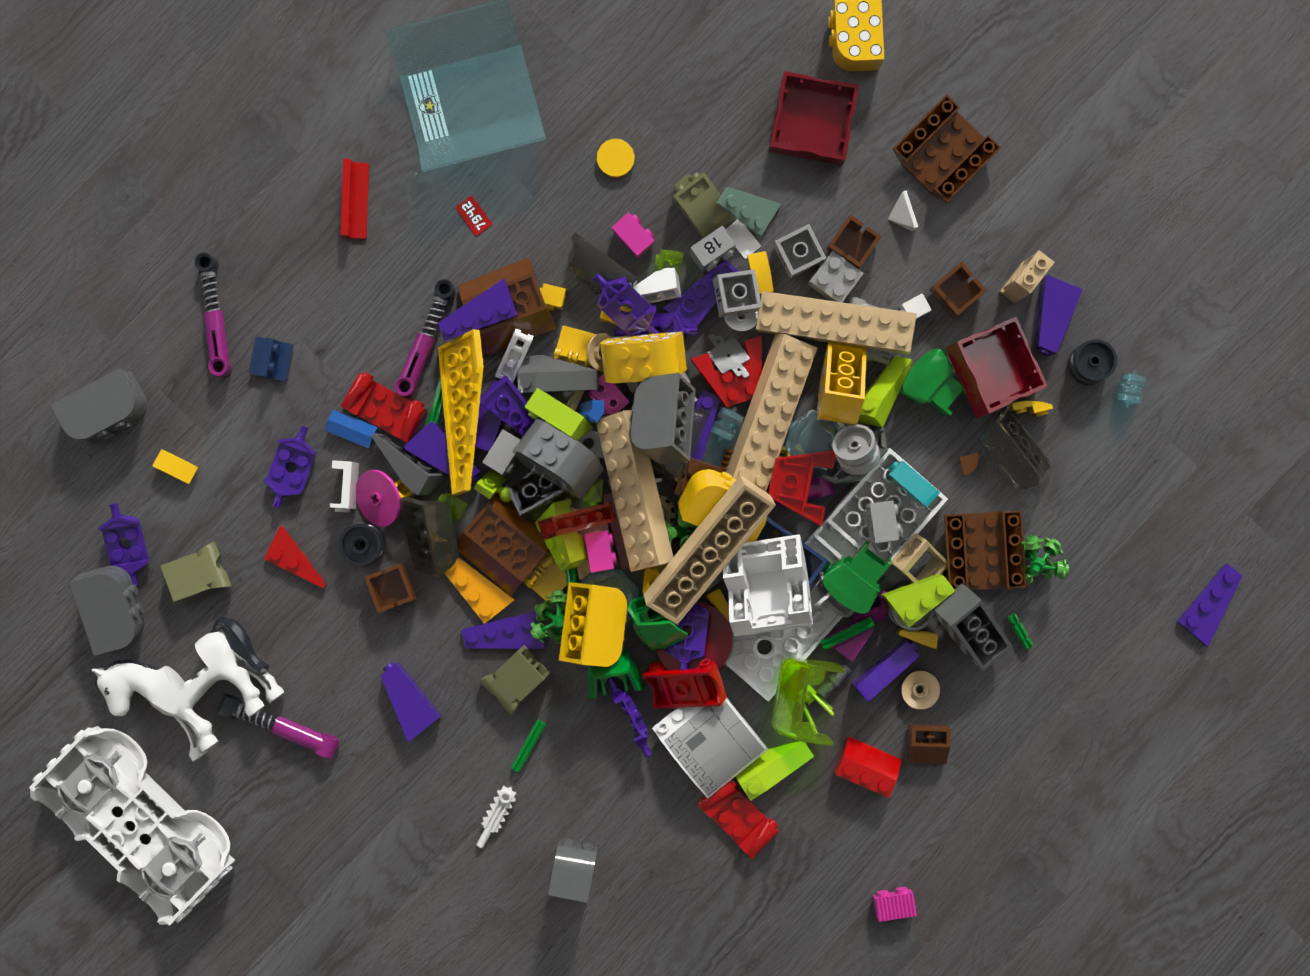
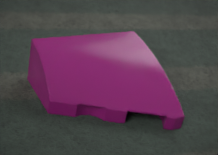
(852, 646)

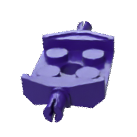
(620, 292)
(668, 323)
(288, 451)
(127, 527)
(694, 645)
(629, 707)

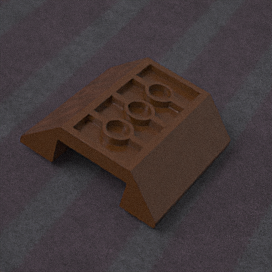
(944, 150)
(527, 298)
(503, 544)
(985, 550)

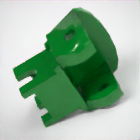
(932, 382)
(856, 578)

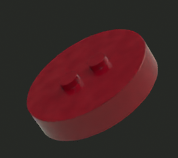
(718, 642)

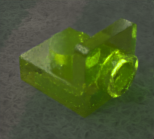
(671, 257)
(595, 493)
(457, 505)

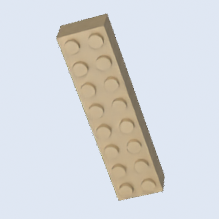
(836, 322)
(771, 410)
(634, 494)
(709, 549)

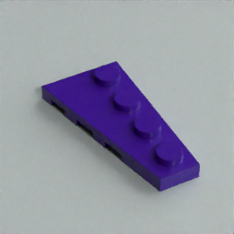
(699, 298)
(483, 311)
(710, 403)
(1208, 608)

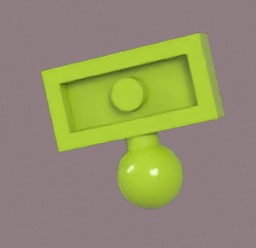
(493, 483)

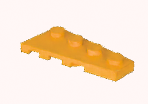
(477, 590)

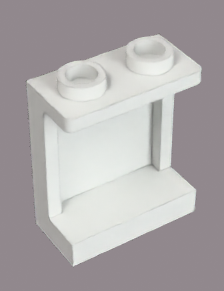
(350, 479)

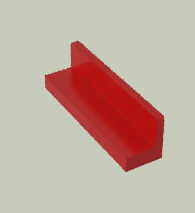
(354, 200)

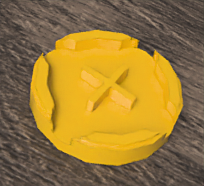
(615, 158)

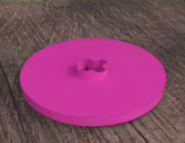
(378, 498)

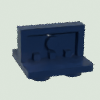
(271, 358)

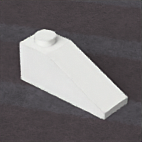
(659, 286)

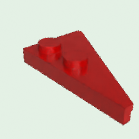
(287, 555)

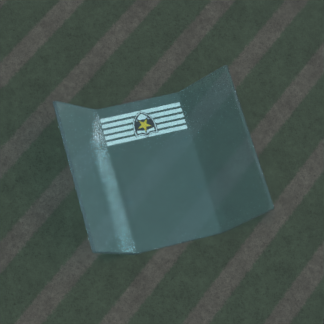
(466, 84)

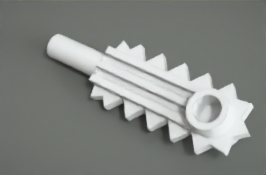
(495, 816)

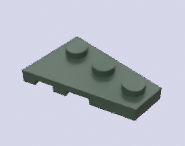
(748, 209)

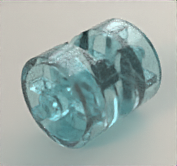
(1131, 389)
(726, 425)

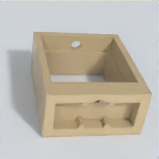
(912, 552)

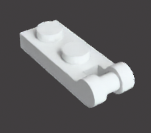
(514, 355)

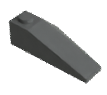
(554, 376)
(414, 473)

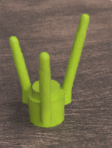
(810, 697)

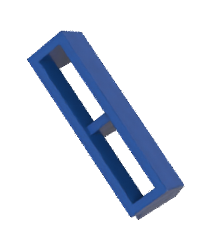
(592, 410)
(351, 428)

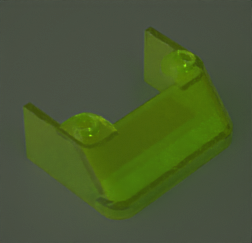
(791, 696)

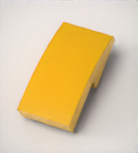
(760, 263)
(1037, 407)
(175, 466)

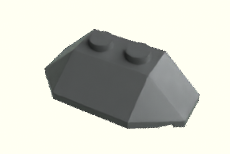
(837, 475)

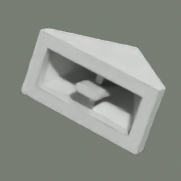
(903, 213)

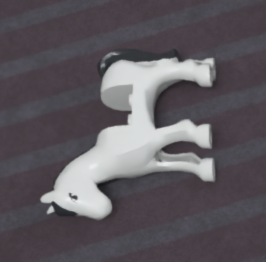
(228, 658)

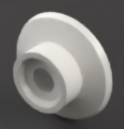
(749, 321)

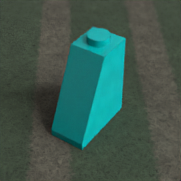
(912, 483)

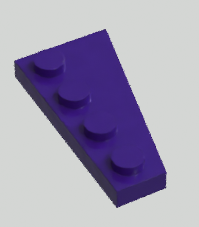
(508, 405)
(504, 633)

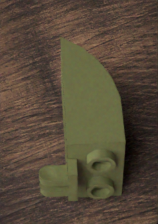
(697, 201)

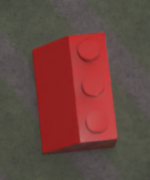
(868, 766)

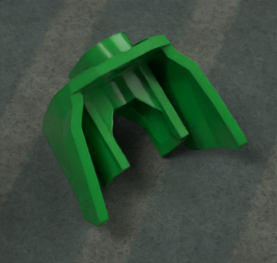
(653, 627)
(624, 668)

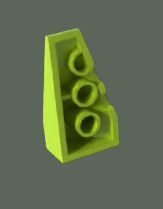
(883, 392)
(773, 767)

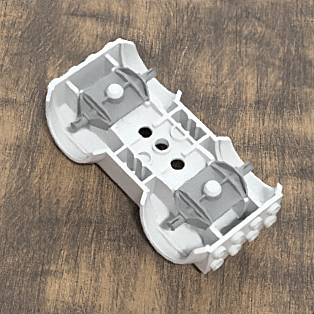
(185, 847)

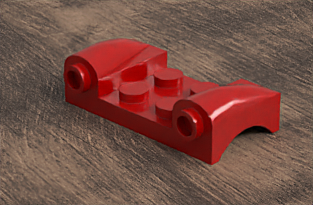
(384, 407)
(686, 687)
(739, 818)

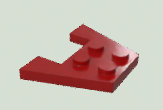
(728, 386)
(792, 482)

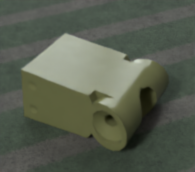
(195, 573)
(515, 679)

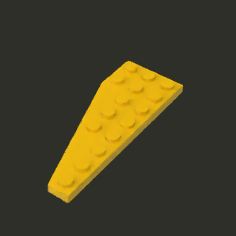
(461, 390)

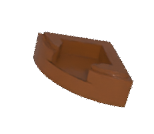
(968, 463)

